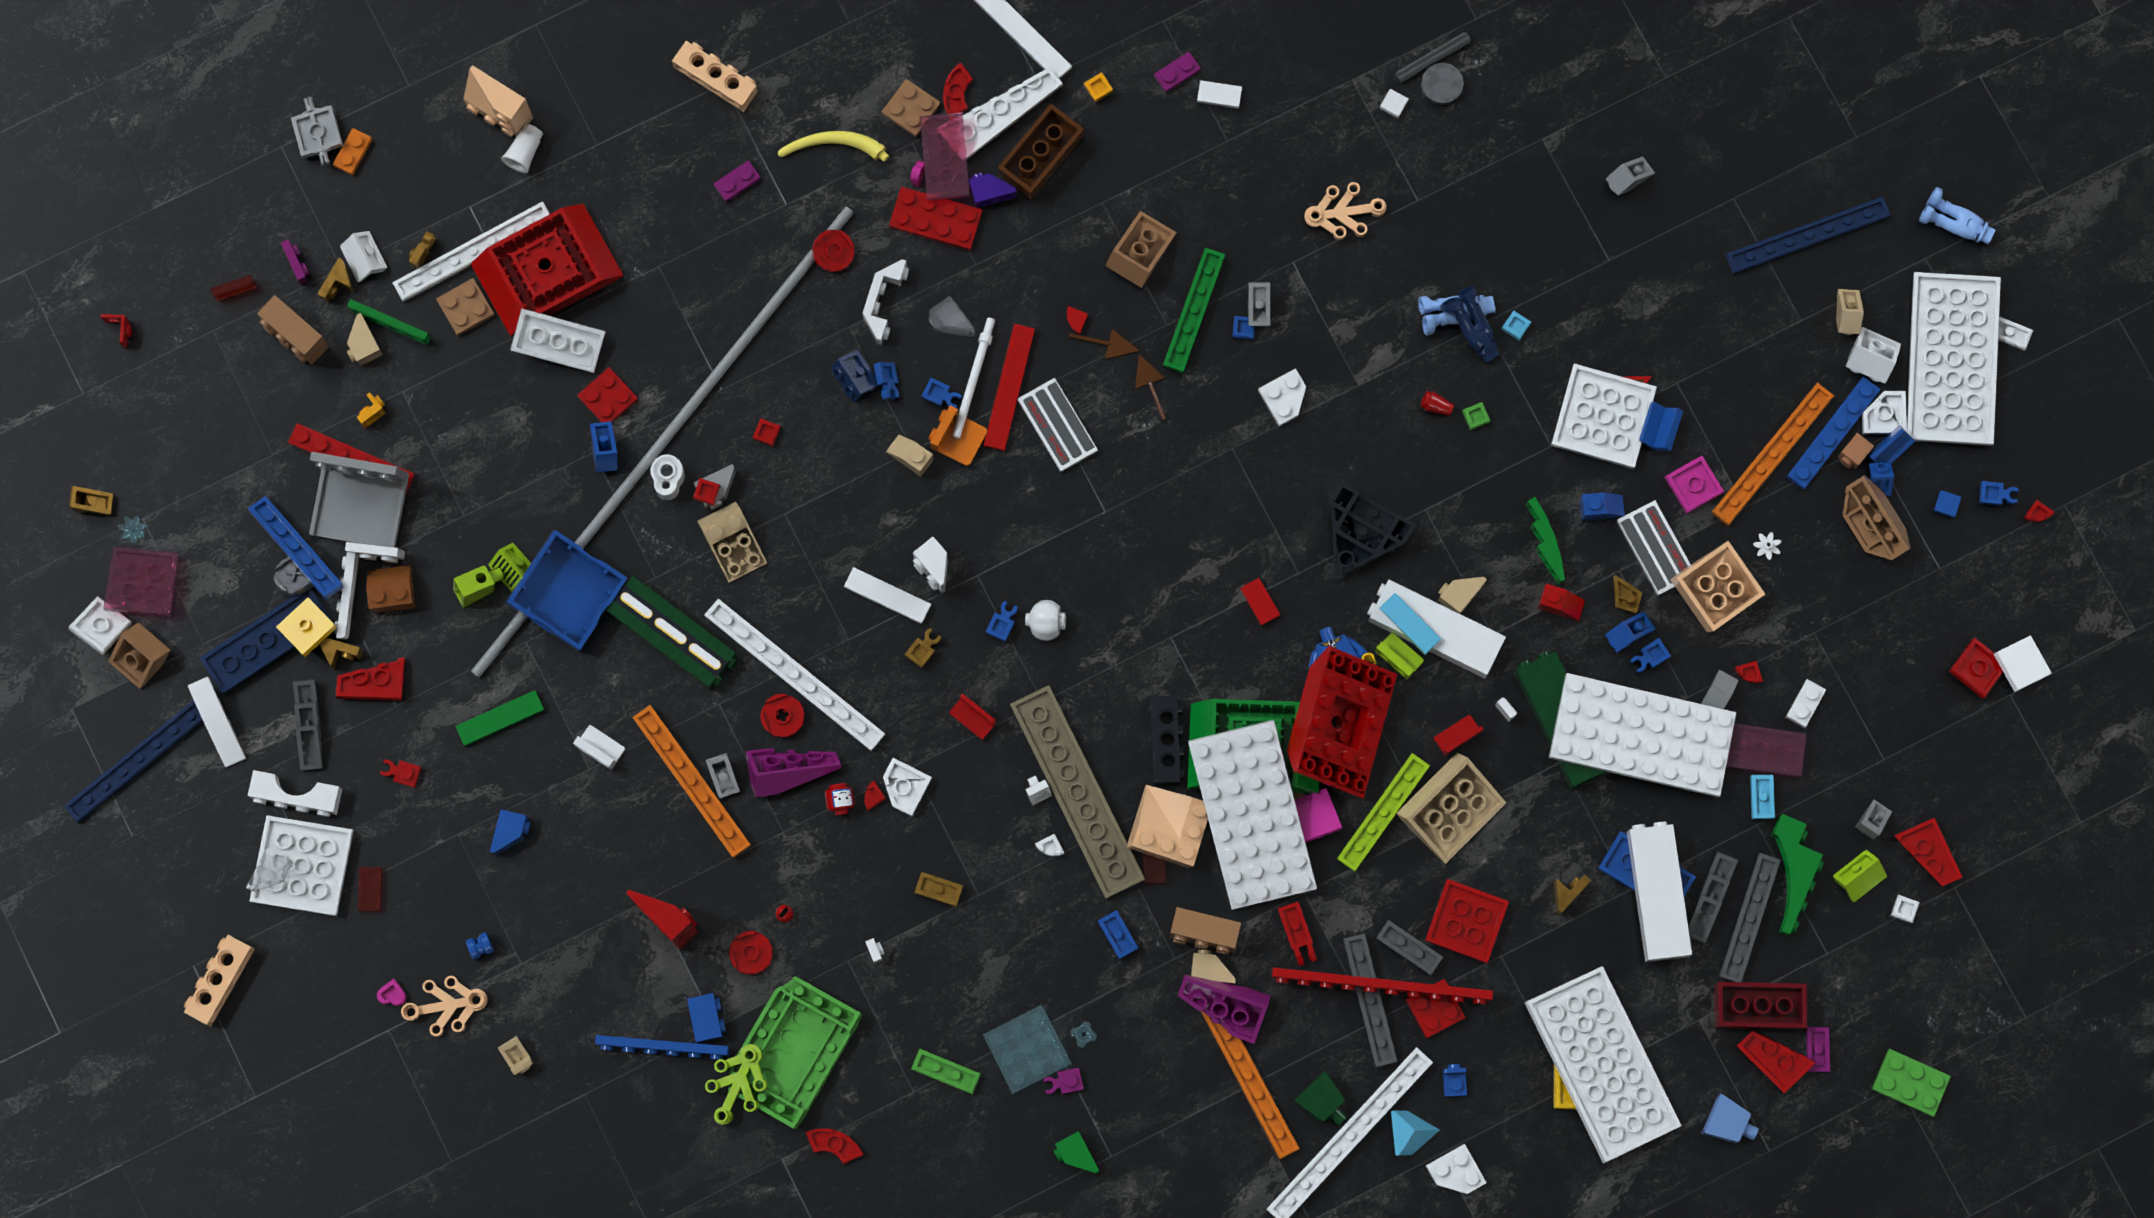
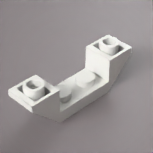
(893, 274)

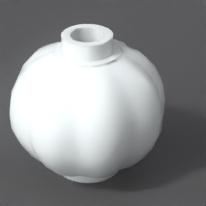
(1046, 620)

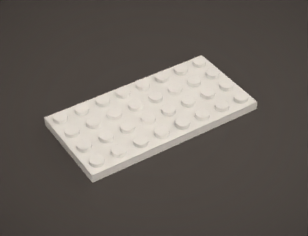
(1953, 358)
(1642, 735)
(1252, 814)
(1602, 1064)

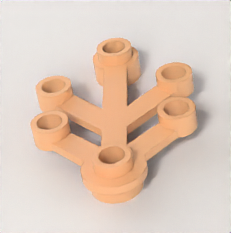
(1342, 212)
(448, 1005)

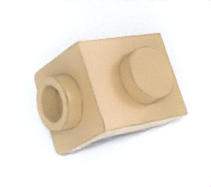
(516, 1056)

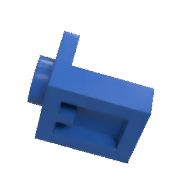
(1882, 476)
(1454, 1081)

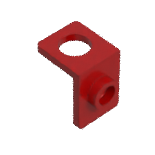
(126, 329)

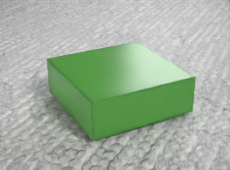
(1476, 416)

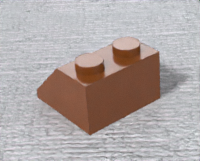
(390, 589)

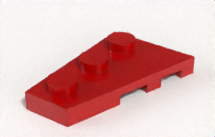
(375, 683)
(1931, 851)
(1775, 1060)

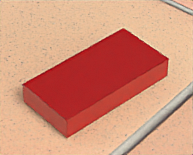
(1260, 602)

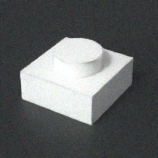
(875, 950)

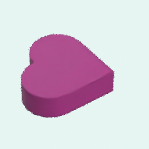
(917, 174)
(392, 994)

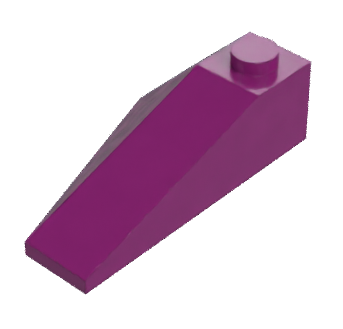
(777, 772)
(1230, 1005)

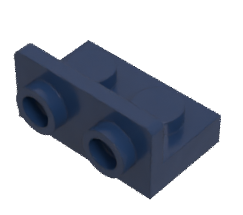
(854, 375)

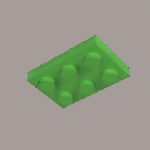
(1911, 1082)

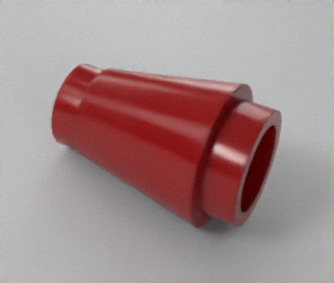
(1435, 403)

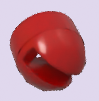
(787, 917)

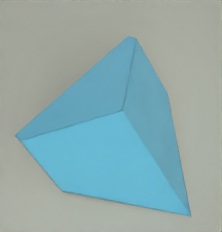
(1410, 1132)

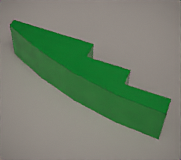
(1548, 549)

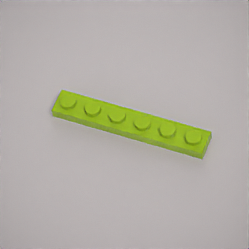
(1383, 812)

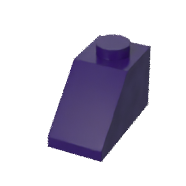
(989, 190)

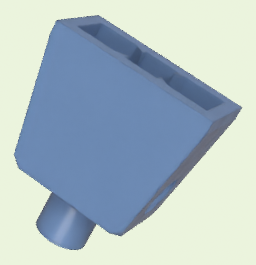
(1728, 1121)

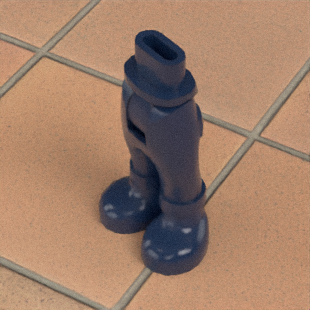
(1478, 335)

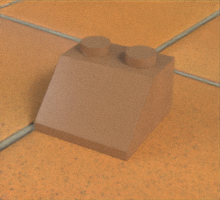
(138, 655)

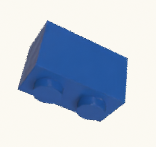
(706, 1018)

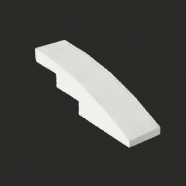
(216, 722)

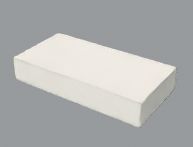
(1219, 94)

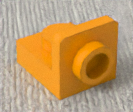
(371, 413)

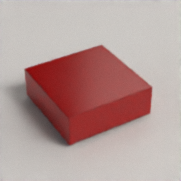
(766, 432)
(706, 491)

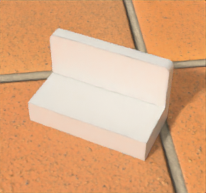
(362, 255)
(599, 747)

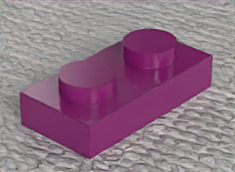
(1177, 72)
(737, 181)
(292, 253)
(1818, 1048)

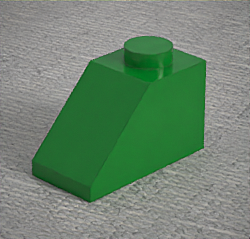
(1075, 1153)

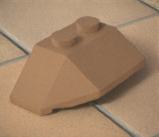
(1874, 520)

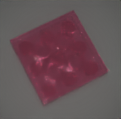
(141, 581)

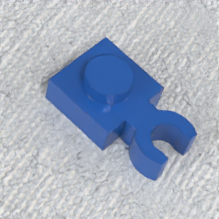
(887, 377)
(938, 392)
(1993, 493)
(1001, 624)
(1652, 654)

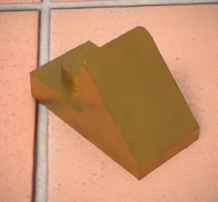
(336, 277)
(90, 500)
(334, 648)
(1564, 896)

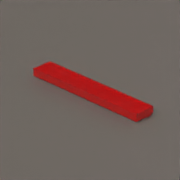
(1009, 387)

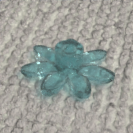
(132, 532)

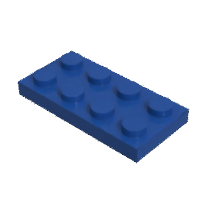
(1618, 865)

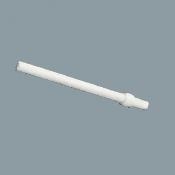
(985, 340)

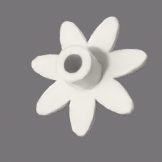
(1767, 549)

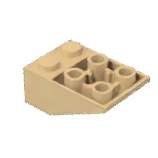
(732, 541)

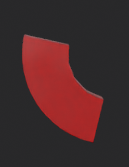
(955, 89)
(834, 1142)

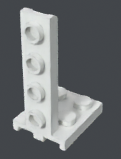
(350, 564)

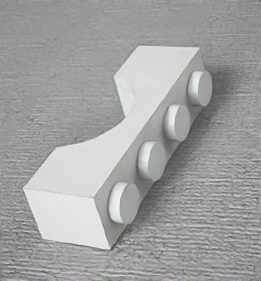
(322, 798)

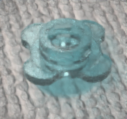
(1090, 1036)

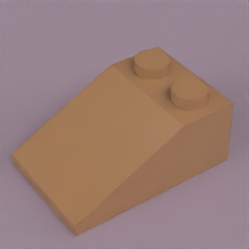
(1140, 249)

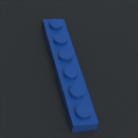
(1833, 433)
(295, 547)
(653, 1046)

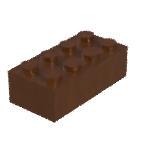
(1040, 151)

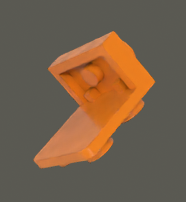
(962, 449)

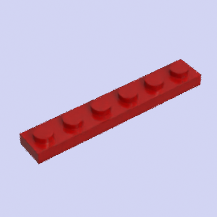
(313, 441)

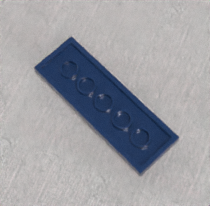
(253, 646)

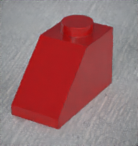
(1561, 602)

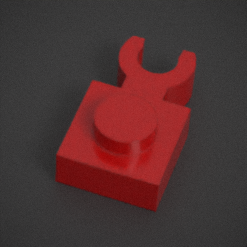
(404, 773)

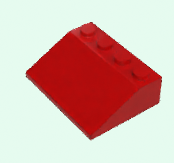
(673, 923)

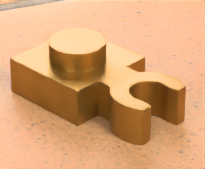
(419, 254)
(921, 651)

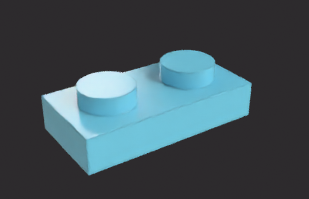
(1762, 797)

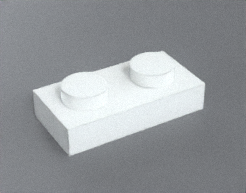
(1805, 703)

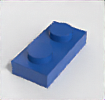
(1117, 934)

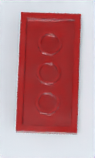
(935, 219)

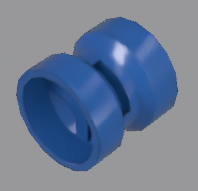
(479, 946)

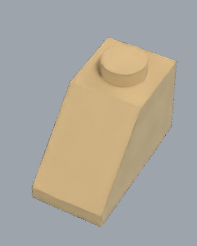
(1849, 311)
(362, 343)
(910, 454)
(1460, 593)
(1210, 967)

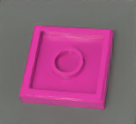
(1694, 484)
(1317, 815)

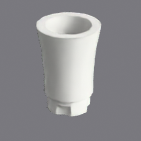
(523, 149)

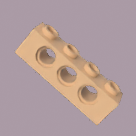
(737, 97)
(219, 993)

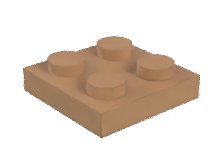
(908, 106)
(465, 307)

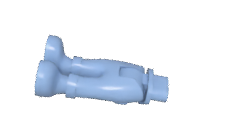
(1966, 224)
(1431, 321)

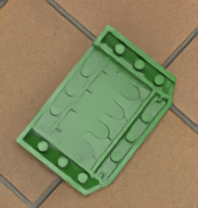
(800, 1043)

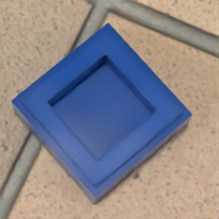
(1241, 328)
(1947, 504)

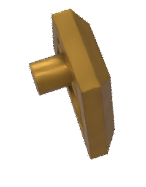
(1626, 596)

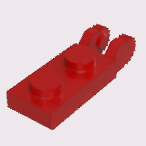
(1296, 931)

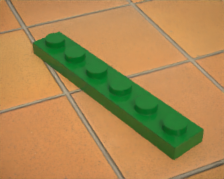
(1194, 310)

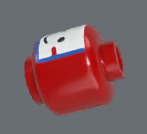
(839, 798)

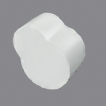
(667, 476)

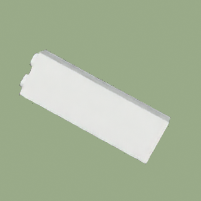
(1461, 640)
(1659, 892)

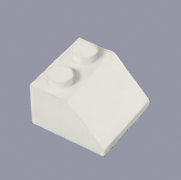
(1873, 355)

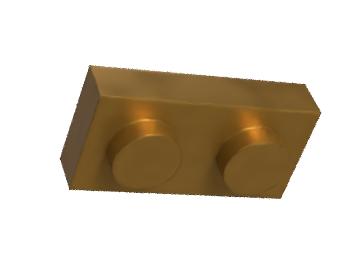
(938, 889)

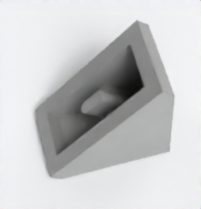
(1720, 690)
(1873, 819)

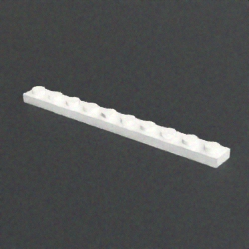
(794, 675)
(1350, 1135)

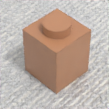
(1855, 452)

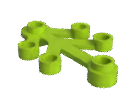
(739, 1081)

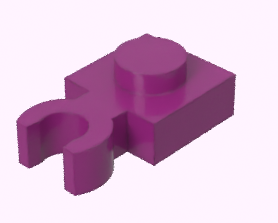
(1067, 1080)

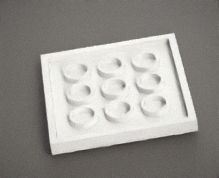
(1603, 416)
(319, 865)

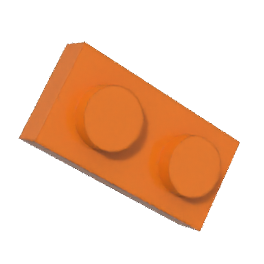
(352, 151)

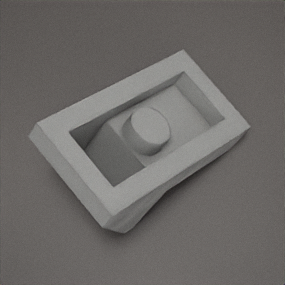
(1259, 303)
(722, 775)

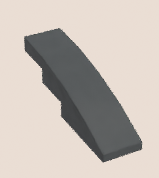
(307, 724)
(1711, 896)

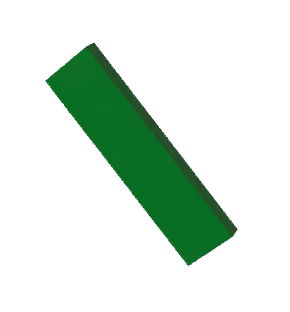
(389, 322)
(500, 718)

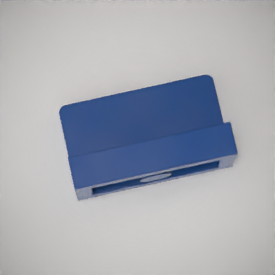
(1660, 427)
(1891, 446)

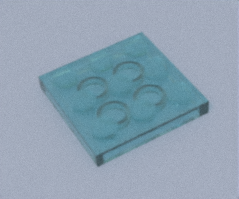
(1027, 1049)

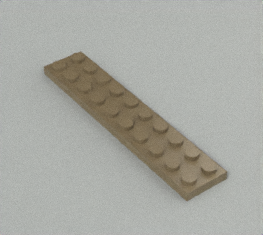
(1077, 792)

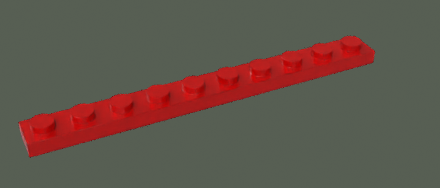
(1391, 987)

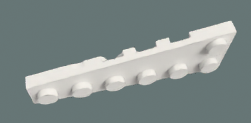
(1001, 112)

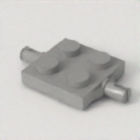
(317, 131)

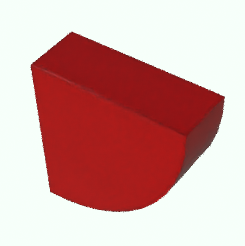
(1076, 319)
(2038, 512)
(1750, 672)
(873, 796)

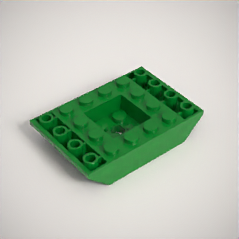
(1222, 715)

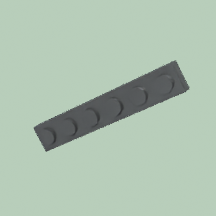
(1749, 918)
(1370, 1003)

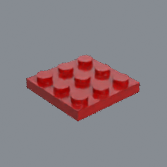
(1466, 921)

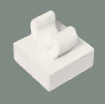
(1038, 790)

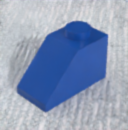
(603, 446)
(1601, 506)
(1630, 631)
(509, 831)

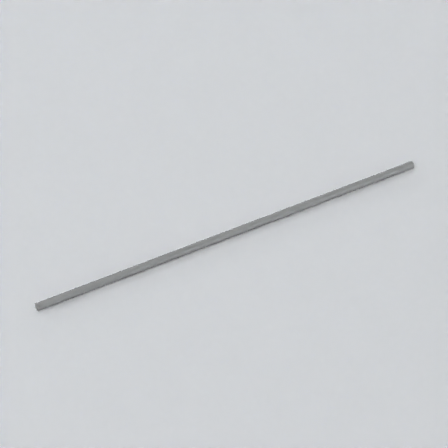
(671, 430)

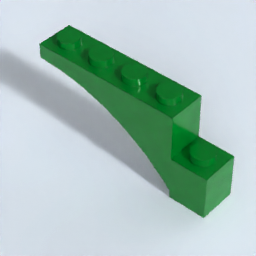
(1799, 866)

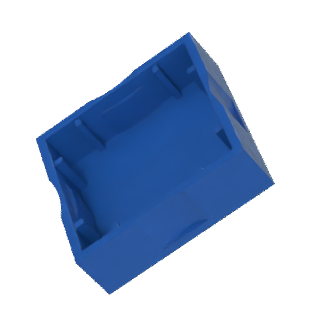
(565, 590)

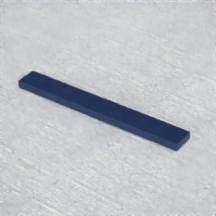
(1807, 235)
(134, 762)

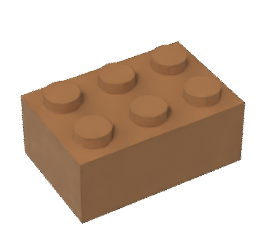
(292, 331)
(1204, 931)

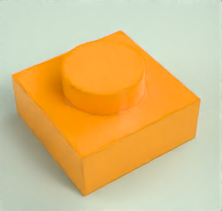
(1098, 87)

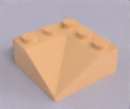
(496, 102)
(1717, 587)
(1168, 826)

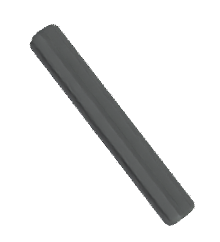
(1433, 57)

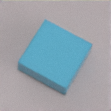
(1516, 325)

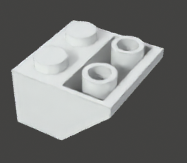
(932, 561)

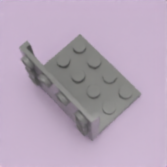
(358, 500)

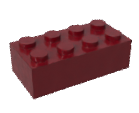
(1760, 1006)

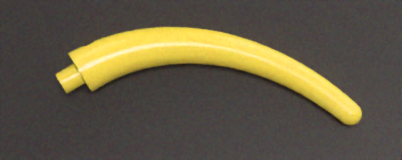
(852, 139)

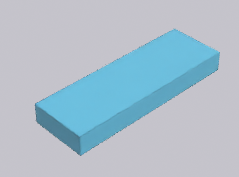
(1410, 623)

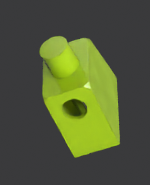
(470, 590)

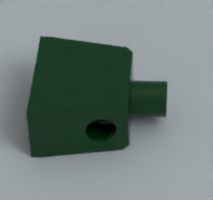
(1322, 1100)

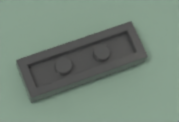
(1409, 947)

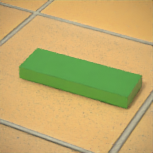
(946, 1071)

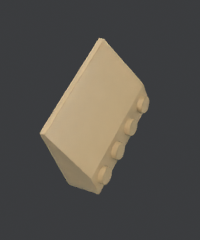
(1451, 807)

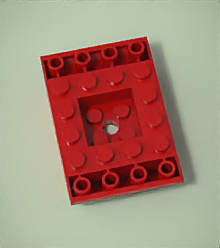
(577, 269)
(1359, 699)

